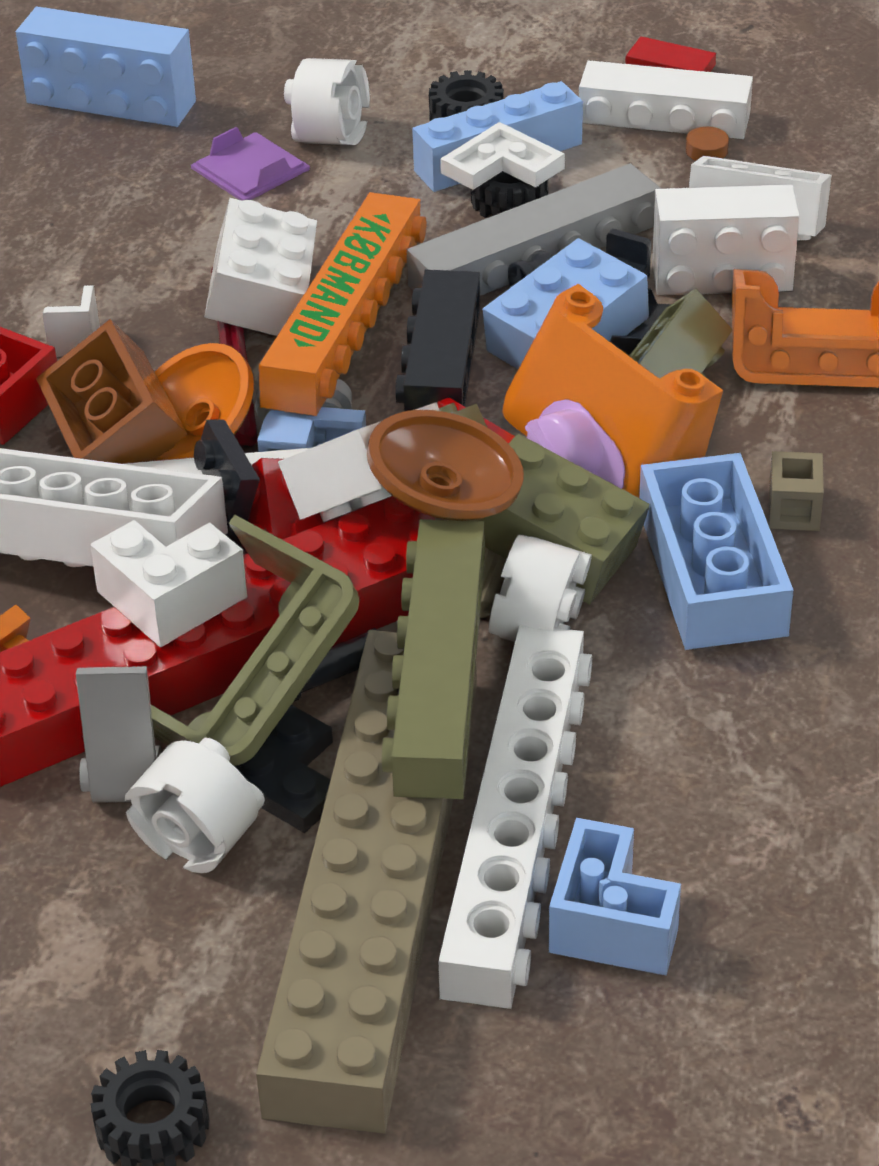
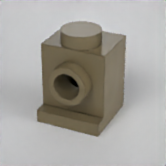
(796, 491)

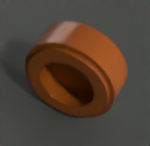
(707, 142)

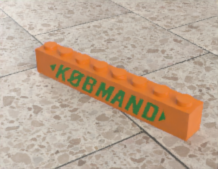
(340, 305)

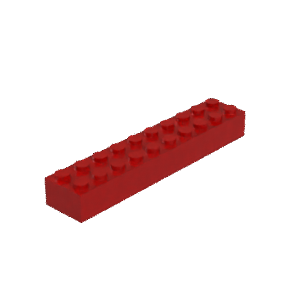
(39, 676)

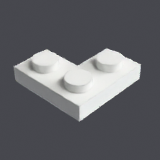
(502, 150)

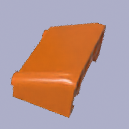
(801, 343)
(641, 413)

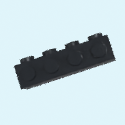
(440, 339)

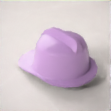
(575, 435)

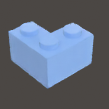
(605, 910)

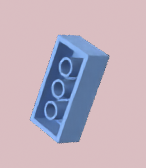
(106, 66)
(715, 552)

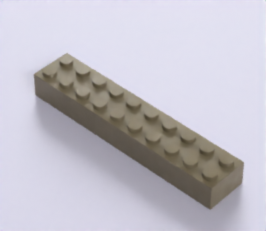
(357, 929)

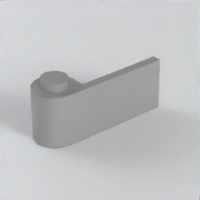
(115, 730)

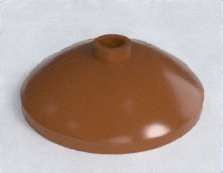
(444, 465)

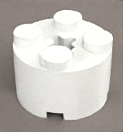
(328, 101)
(539, 587)
(193, 804)

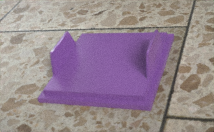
(248, 164)

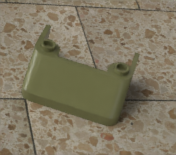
(309, 623)

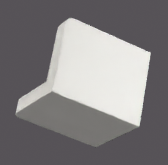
(71, 324)

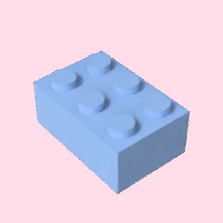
(519, 312)

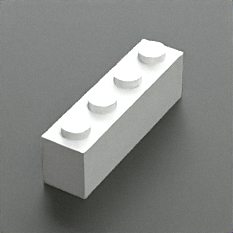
(665, 98)

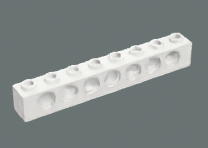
(514, 820)

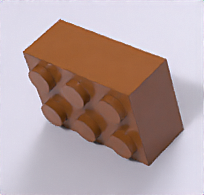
(110, 400)

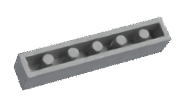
(586, 211)

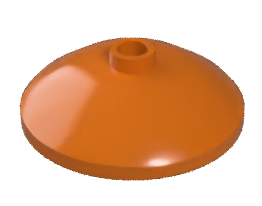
(206, 385)

